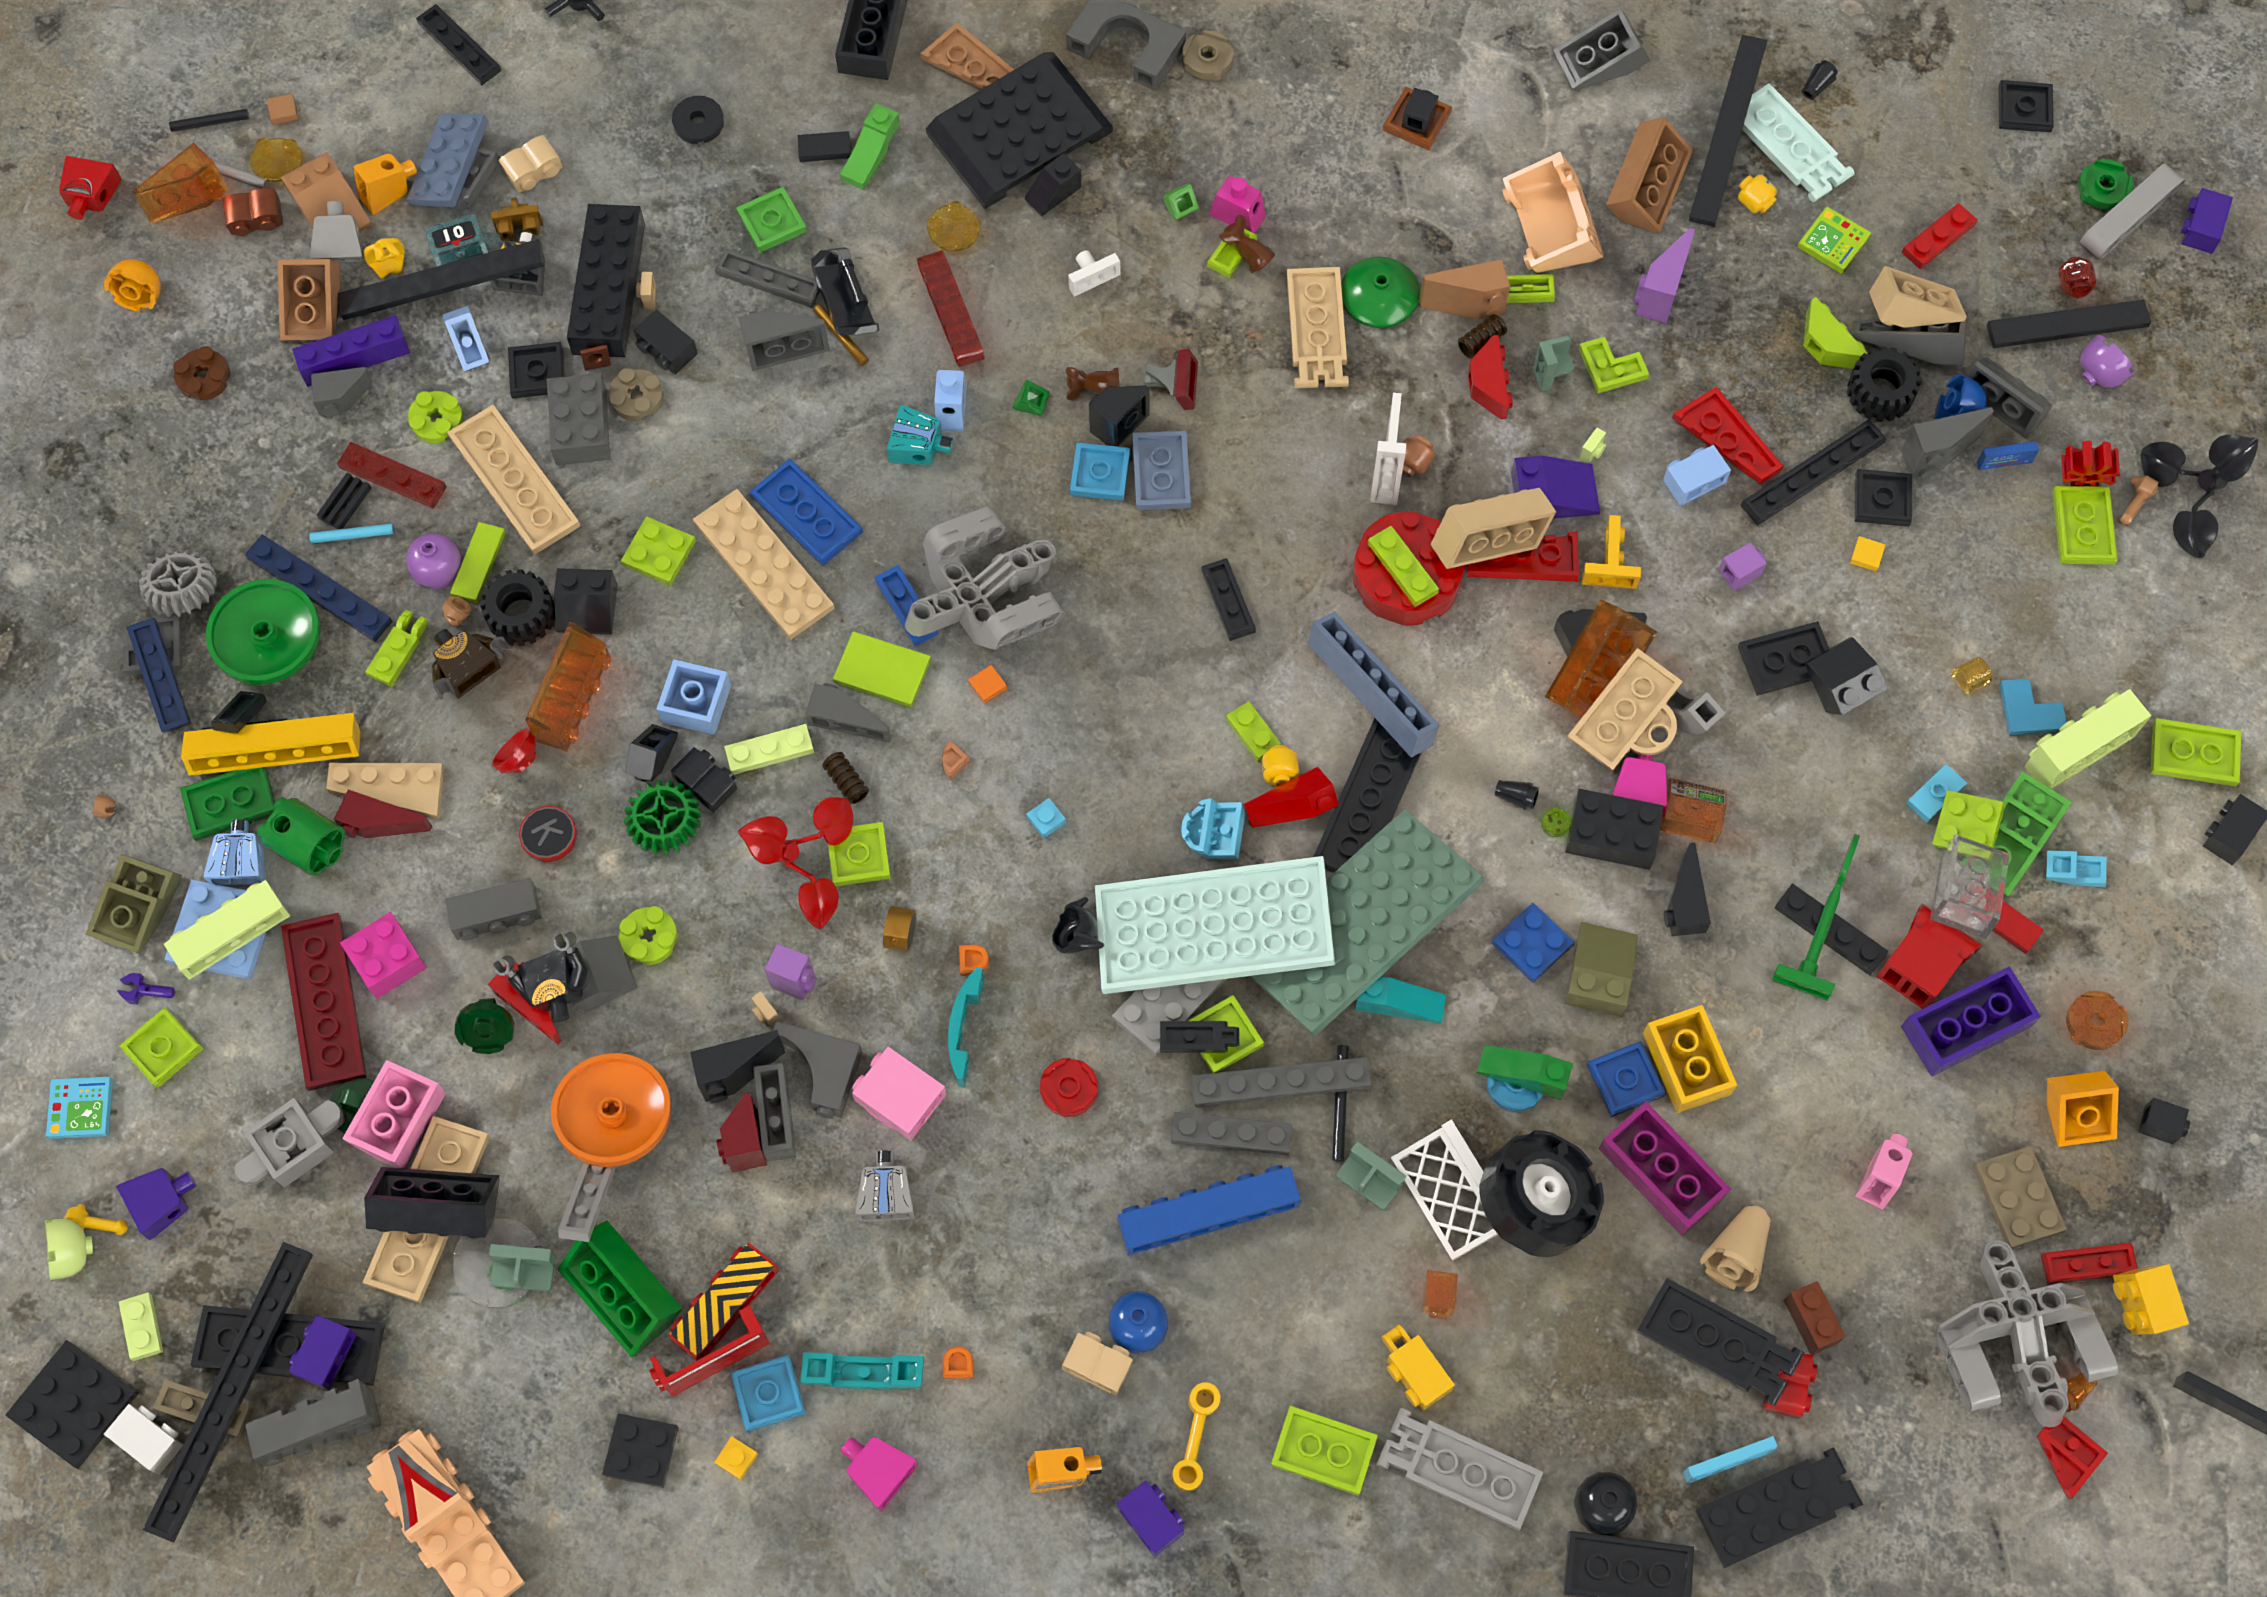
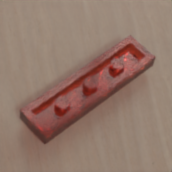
(391, 475)

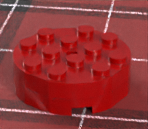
(1379, 589)

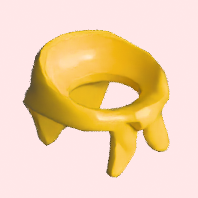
(385, 260)

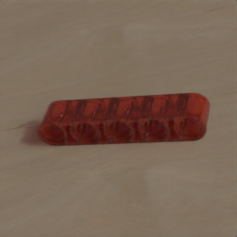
(950, 308)

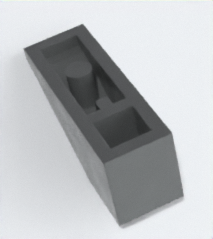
(838, 711)

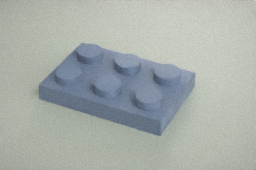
(1161, 470)

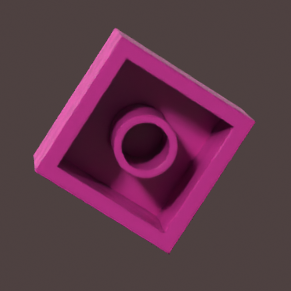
(383, 955)

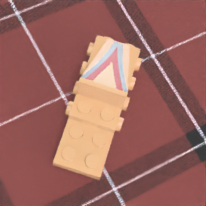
(442, 1518)

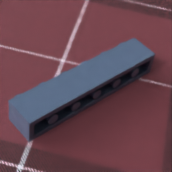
(1373, 684)

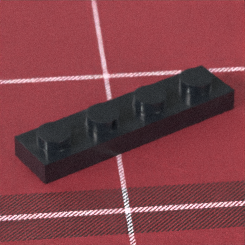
(1841, 937)

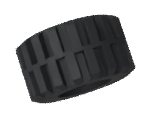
(1888, 366)
(508, 590)

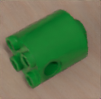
(302, 836)

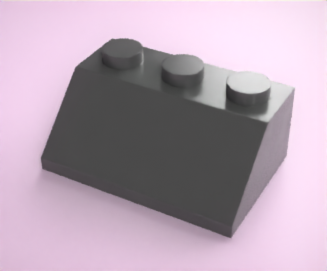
(2010, 397)

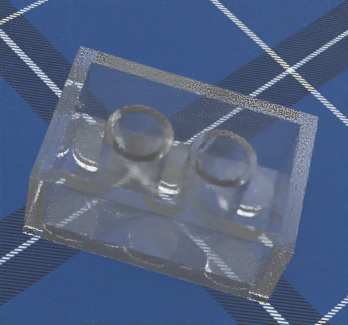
(1970, 886)

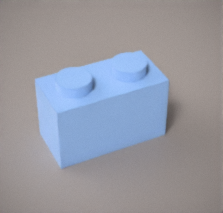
(1696, 474)

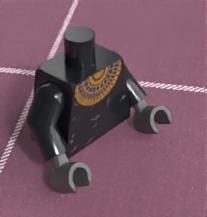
(550, 979)

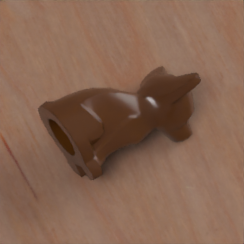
(1249, 249)
(1096, 381)

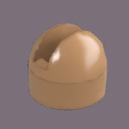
(102, 806)

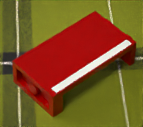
(714, 1361)

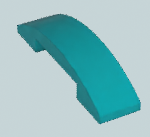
(969, 993)
(862, 1371)

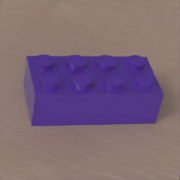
(1970, 1021)

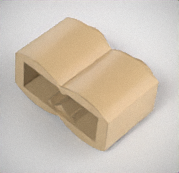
(530, 163)
(1098, 1363)

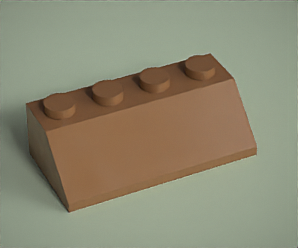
(1650, 175)

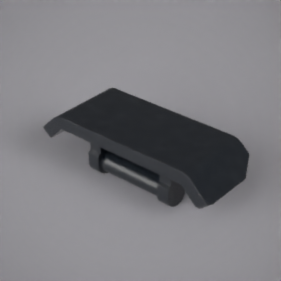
(842, 292)

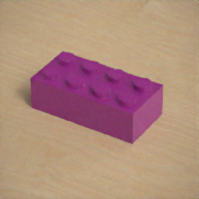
(1664, 1168)

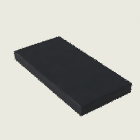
(1626, 1567)

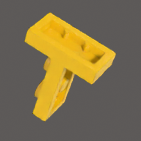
(1612, 572)

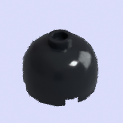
(1605, 1503)

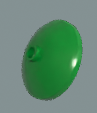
(1377, 303)

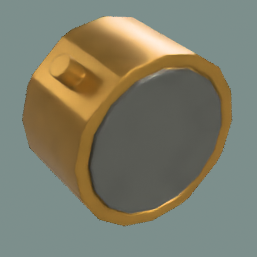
(899, 928)

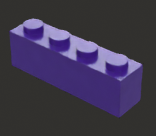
(352, 349)

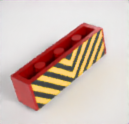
(719, 1307)

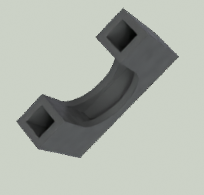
(1104, 17)

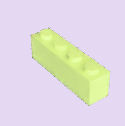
(226, 929)

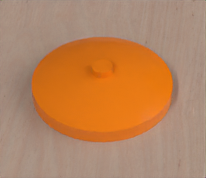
(611, 1110)

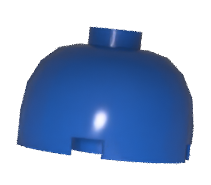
(1963, 397)
(1138, 1322)

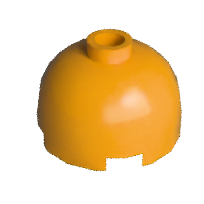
(133, 284)

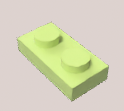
(140, 1326)

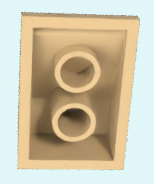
(1914, 301)

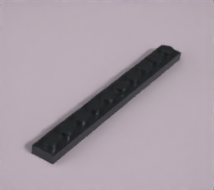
(227, 1393)

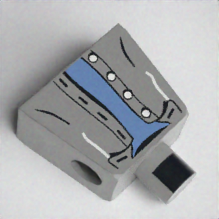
(884, 1191)

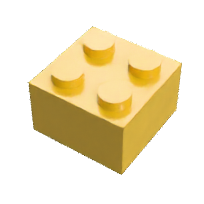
(2150, 1299)

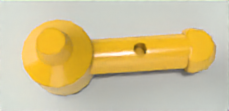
(82, 1217)

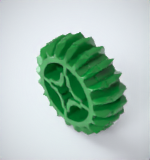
(684, 817)

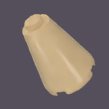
(1739, 1250)

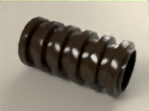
(1479, 336)
(845, 777)

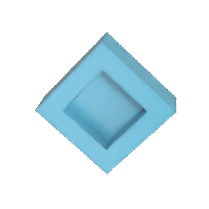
(1046, 818)

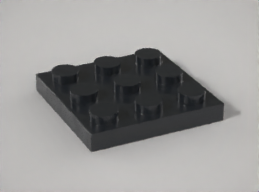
(71, 1404)

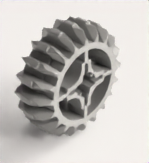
(195, 584)

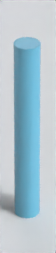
(351, 533)

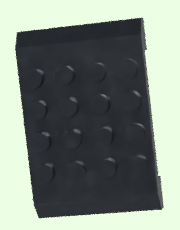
(1017, 127)

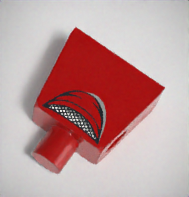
(87, 185)

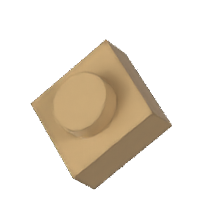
(647, 290)
(764, 1011)

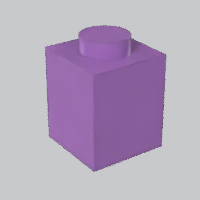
(1743, 566)

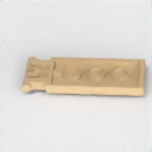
(1317, 326)

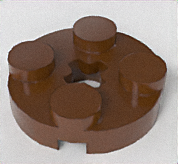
(197, 361)

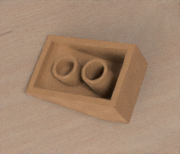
(319, 183)
(1467, 291)
(308, 298)

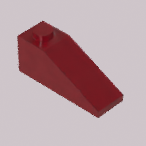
(376, 818)

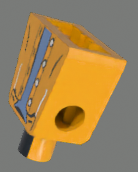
(1048, 1470)

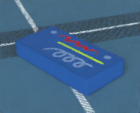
(2008, 455)

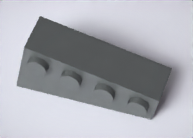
(314, 1424)

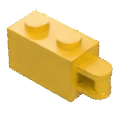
(1416, 1369)

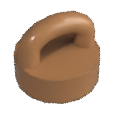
(456, 610)

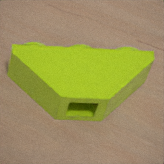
(1829, 339)

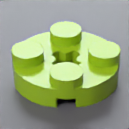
(428, 404)
(653, 920)

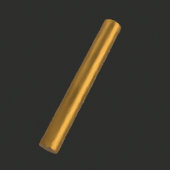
(845, 340)

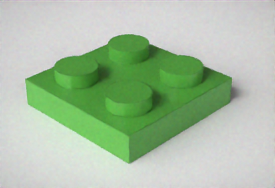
(771, 219)

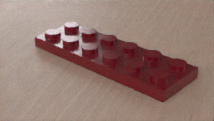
(323, 1002)

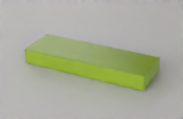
(478, 562)

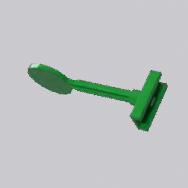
(1804, 978)

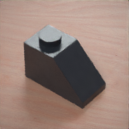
(1054, 185)
(650, 752)

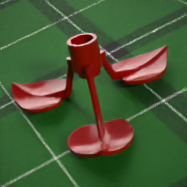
(767, 845)

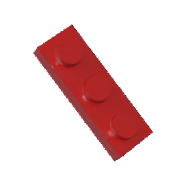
(1939, 236)

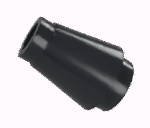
(1820, 78)
(1518, 793)

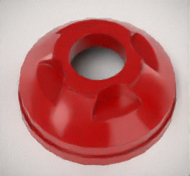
(516, 753)

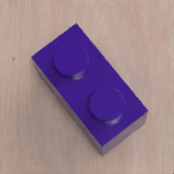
(2206, 220)
(321, 1352)
(1151, 1518)

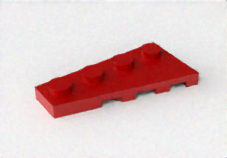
(1720, 424)
(1552, 561)

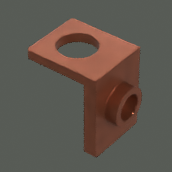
(592, 361)

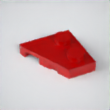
(2070, 1455)

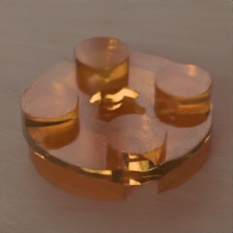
(2085, 1032)

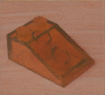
(181, 186)

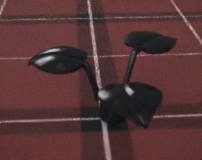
(2232, 459)

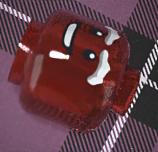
(2077, 277)

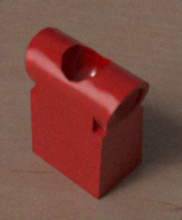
(1927, 958)

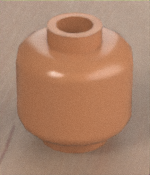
(1417, 455)

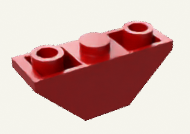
(1489, 379)

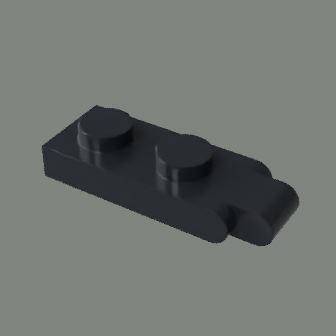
(1197, 1036)

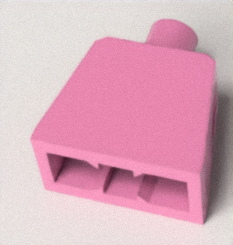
(1885, 1172)

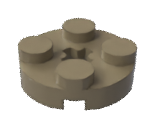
(1208, 68)
(635, 380)

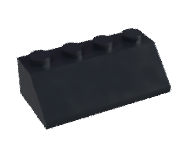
(431, 1202)

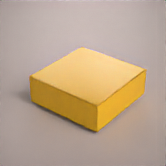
(1867, 554)

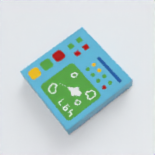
(79, 1107)

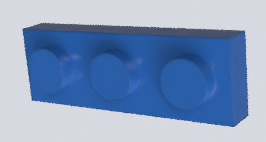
(900, 597)

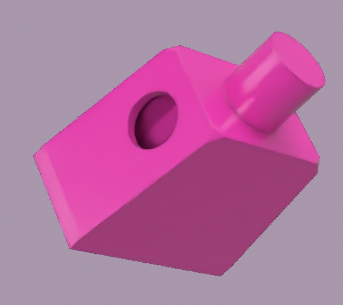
(1237, 199)
(1642, 780)
(878, 1469)

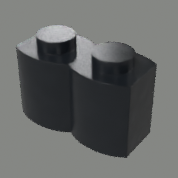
(705, 779)

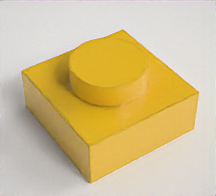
(736, 1458)

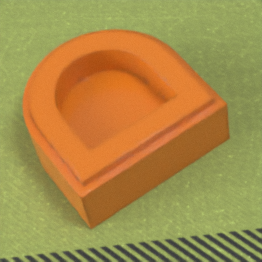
(972, 957)
(958, 1364)

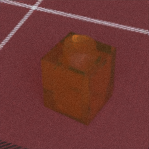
(1439, 1294)

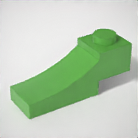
(871, 146)

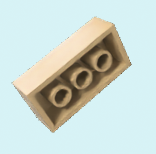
(1493, 527)

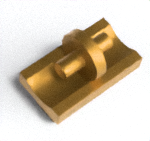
(517, 217)

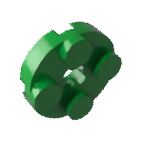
(2098, 196)

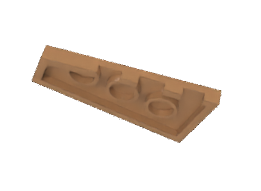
(965, 57)

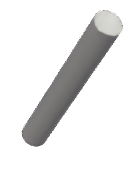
(241, 175)

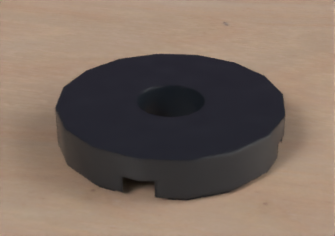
(697, 107)

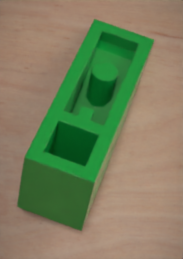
(1526, 1070)

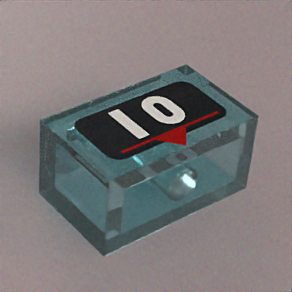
(456, 240)

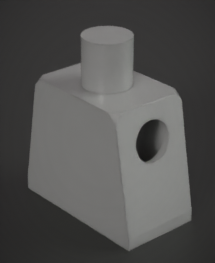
(336, 236)

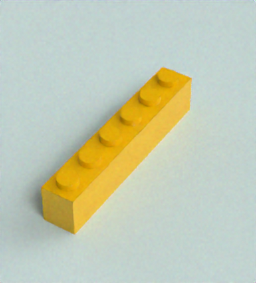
(271, 744)

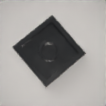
(2026, 106)
(532, 366)
(1883, 497)

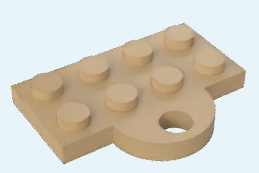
(1629, 713)

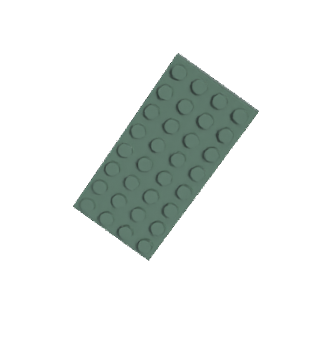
(1378, 911)

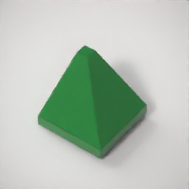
(1031, 399)

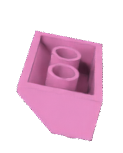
(394, 1115)

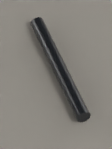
(1340, 1113)

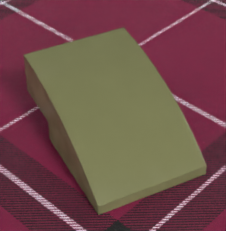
(132, 904)

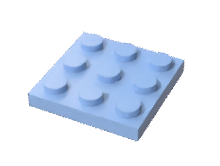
(205, 899)

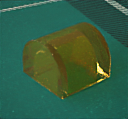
(1972, 675)

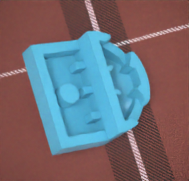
(1214, 829)

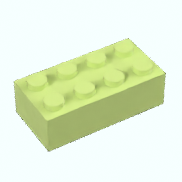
(2088, 739)

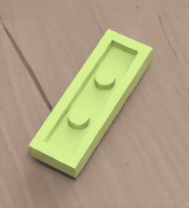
(769, 749)

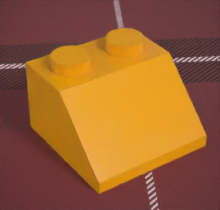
(2083, 1108)

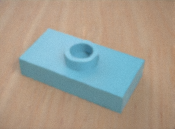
(1931, 795)

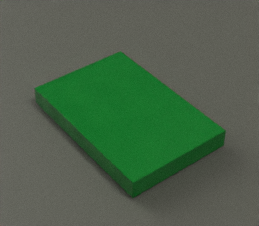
(227, 797)

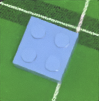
(694, 697)

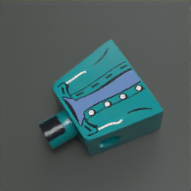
(916, 438)

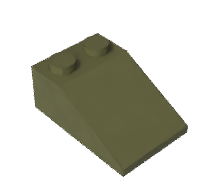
(1602, 969)

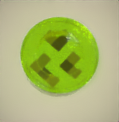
(1555, 822)

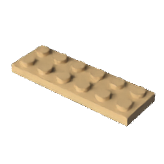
(513, 479)
(763, 564)
(406, 1260)

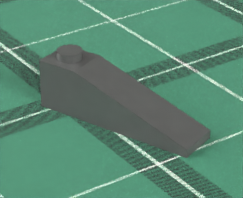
(1931, 343)

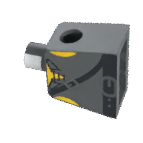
(527, 282)

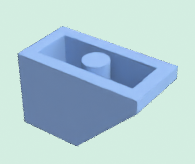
(465, 338)

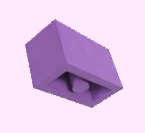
(790, 972)

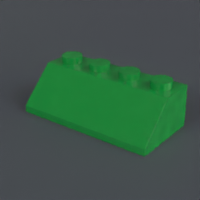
(619, 1289)

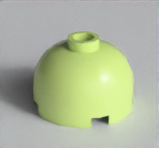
(66, 1247)

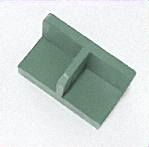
(1552, 361)
(1371, 1176)
(522, 1267)

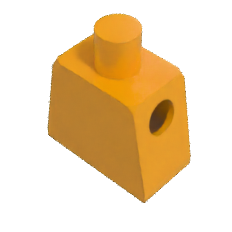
(382, 181)

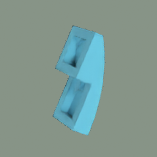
(2076, 870)

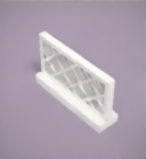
(1389, 461)
(1470, 1170)

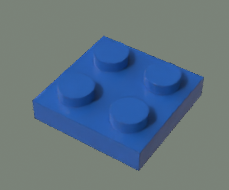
(1532, 942)

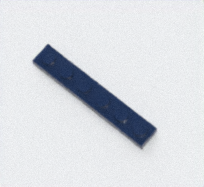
(319, 588)

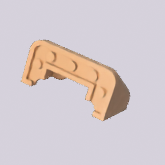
(1553, 215)

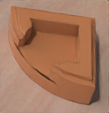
(953, 759)

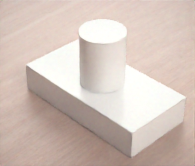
(1092, 272)

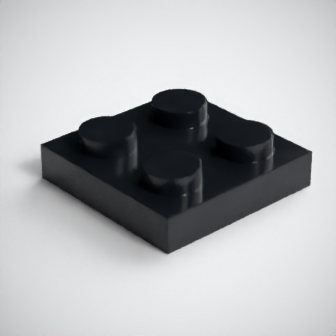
(640, 1450)

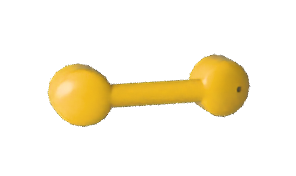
(1188, 1473)

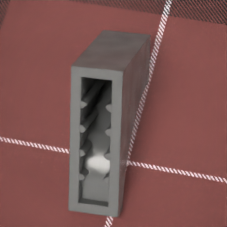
(831, 1063)

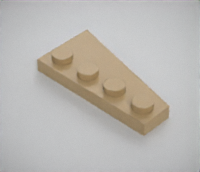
(400, 784)

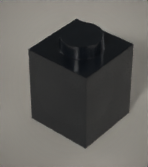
(1420, 111)
(2164, 1121)

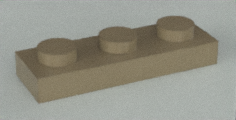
(187, 1403)

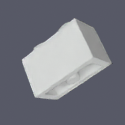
(144, 1439)

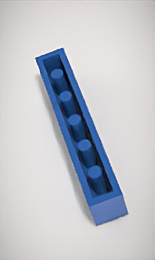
(1208, 1210)

